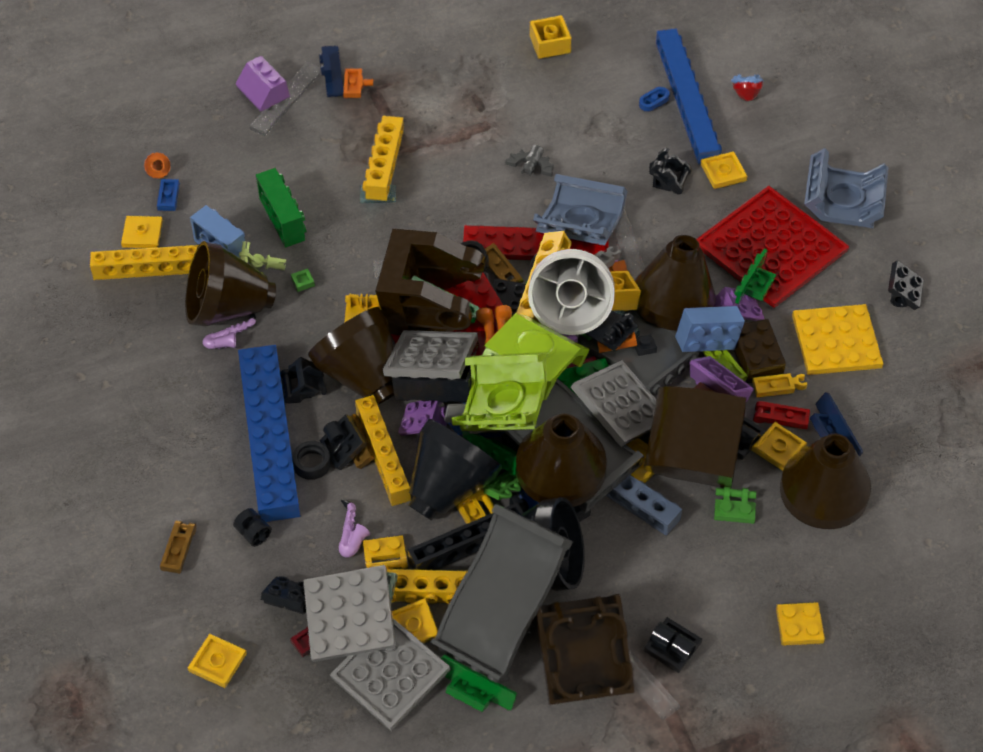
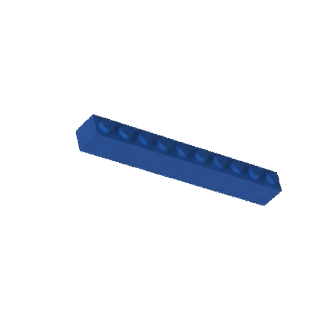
(687, 95)

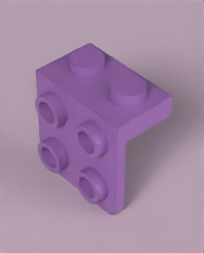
(748, 306)
(418, 413)

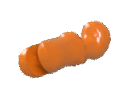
(486, 318)

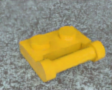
(471, 509)
(385, 549)

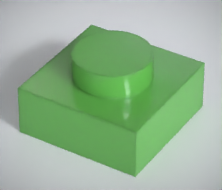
(302, 280)

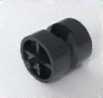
(252, 527)

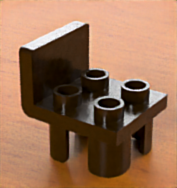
(585, 649)

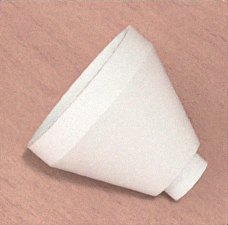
(571, 292)

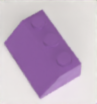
(262, 84)
(718, 377)

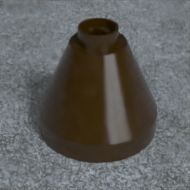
(673, 282)
(224, 287)
(357, 354)
(561, 461)
(826, 484)

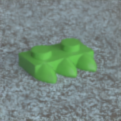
(503, 486)

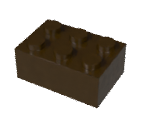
(759, 351)

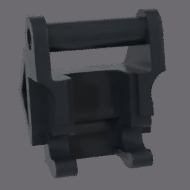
(663, 169)
(309, 380)

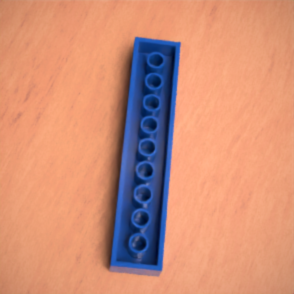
(268, 434)

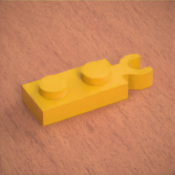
(778, 384)

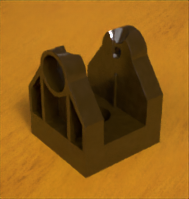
(437, 260)

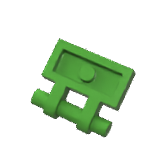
(732, 510)

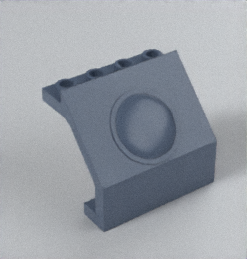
(845, 194)
(583, 209)

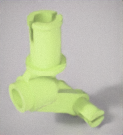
(258, 260)

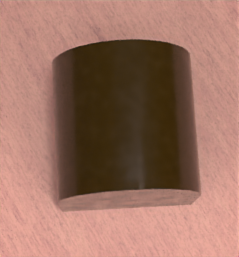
(695, 435)

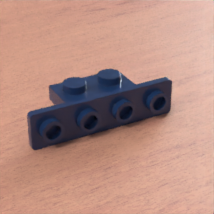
(331, 70)
(832, 421)

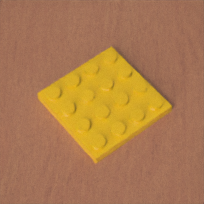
(837, 339)

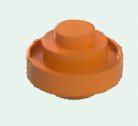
(157, 165)

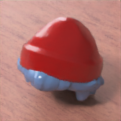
(747, 87)

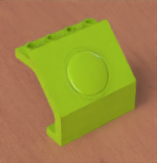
(527, 336)
(504, 392)

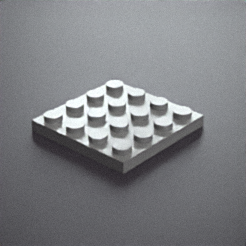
(430, 354)
(618, 401)
(349, 613)
(393, 678)

